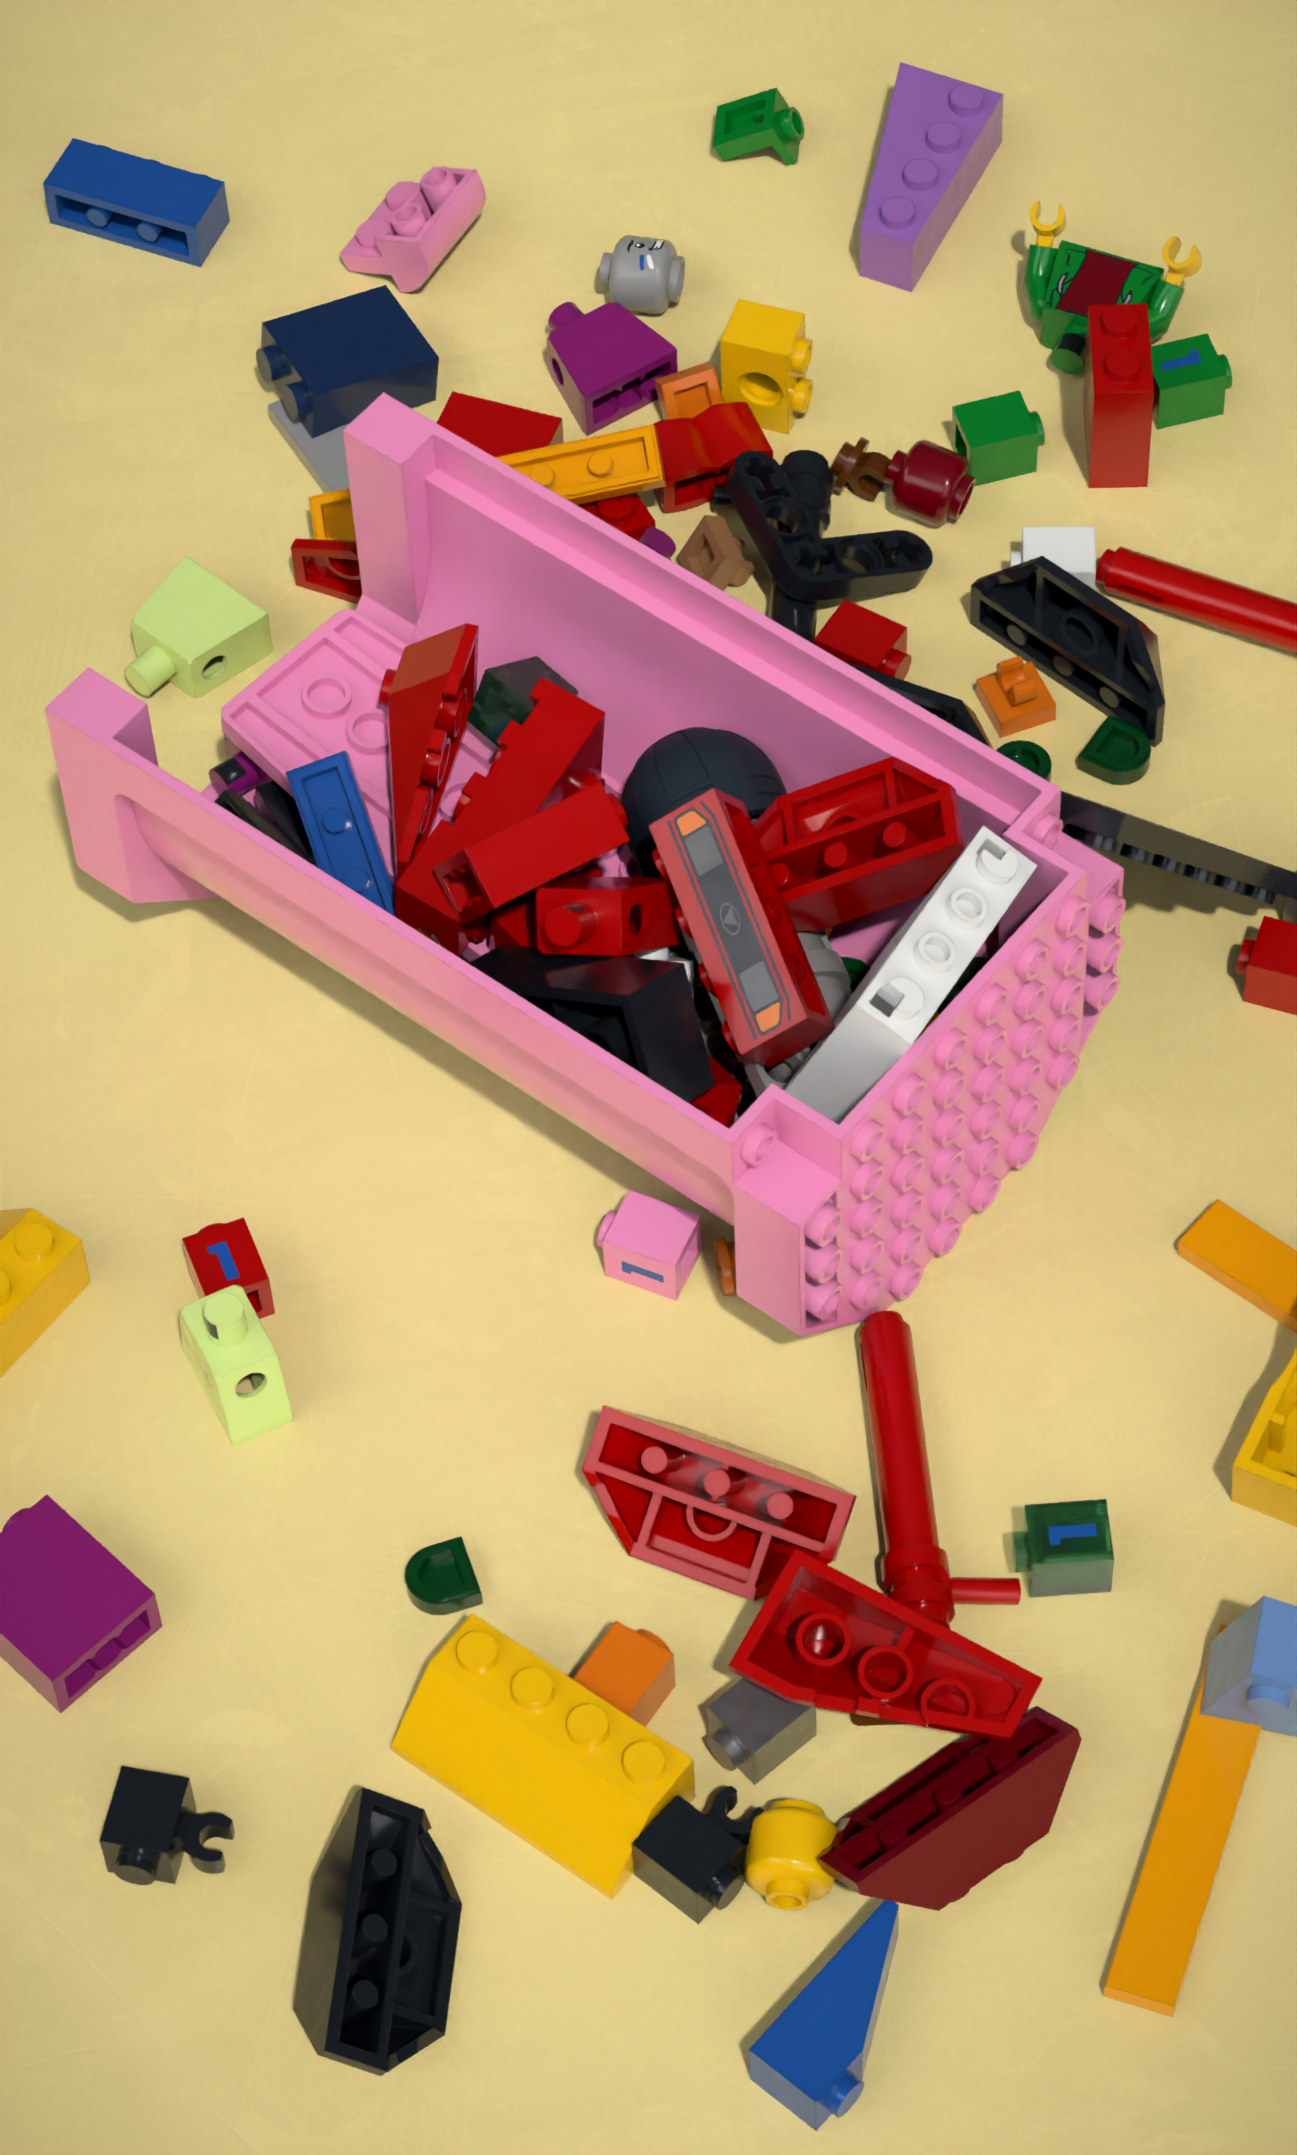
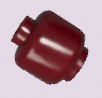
(930, 483)

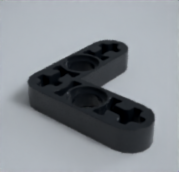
(763, 491)

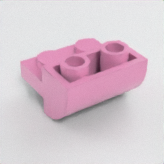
(416, 226)

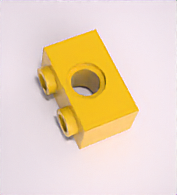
(767, 363)

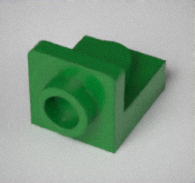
(758, 124)

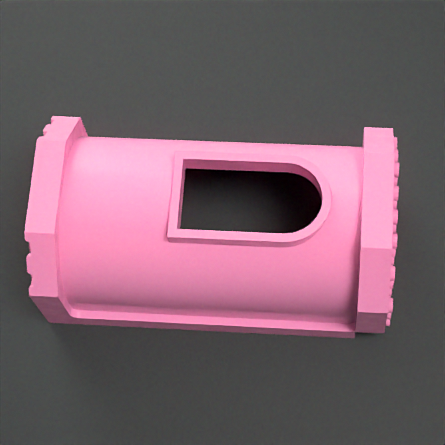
(819, 1209)

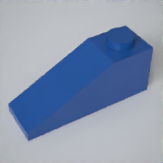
(821, 2042)

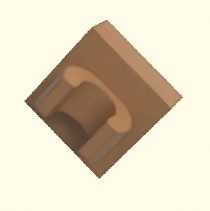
(716, 554)

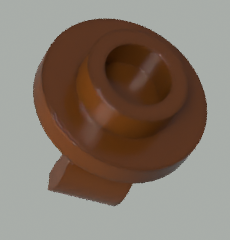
(860, 469)

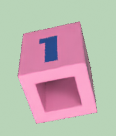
(651, 1244)

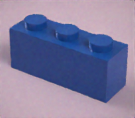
(136, 202)

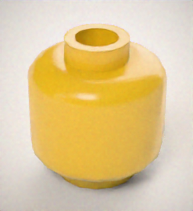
(786, 1853)

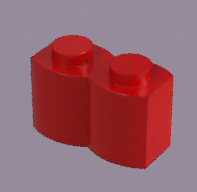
(702, 451)

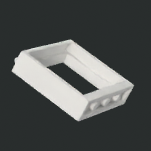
(912, 976)

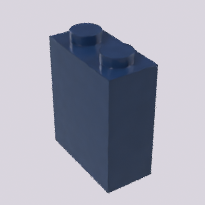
(344, 356)

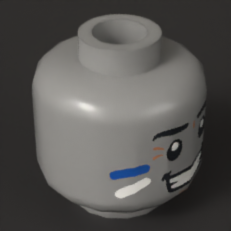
(643, 274)

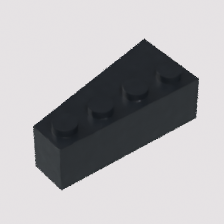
(620, 1003)

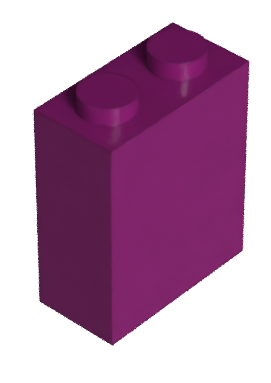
(66, 1604)

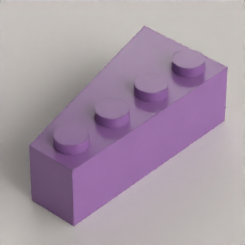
(926, 167)

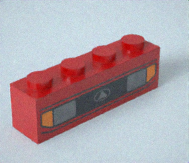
(740, 928)

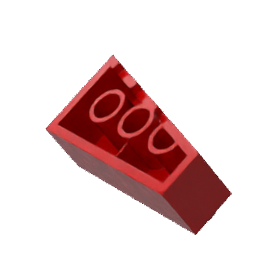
(536, 767)

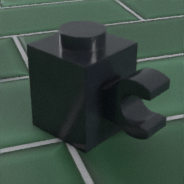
(154, 1824)
(695, 1856)

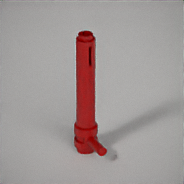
(1199, 597)
(914, 1564)

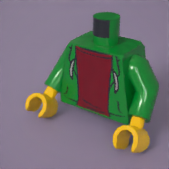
(1069, 278)

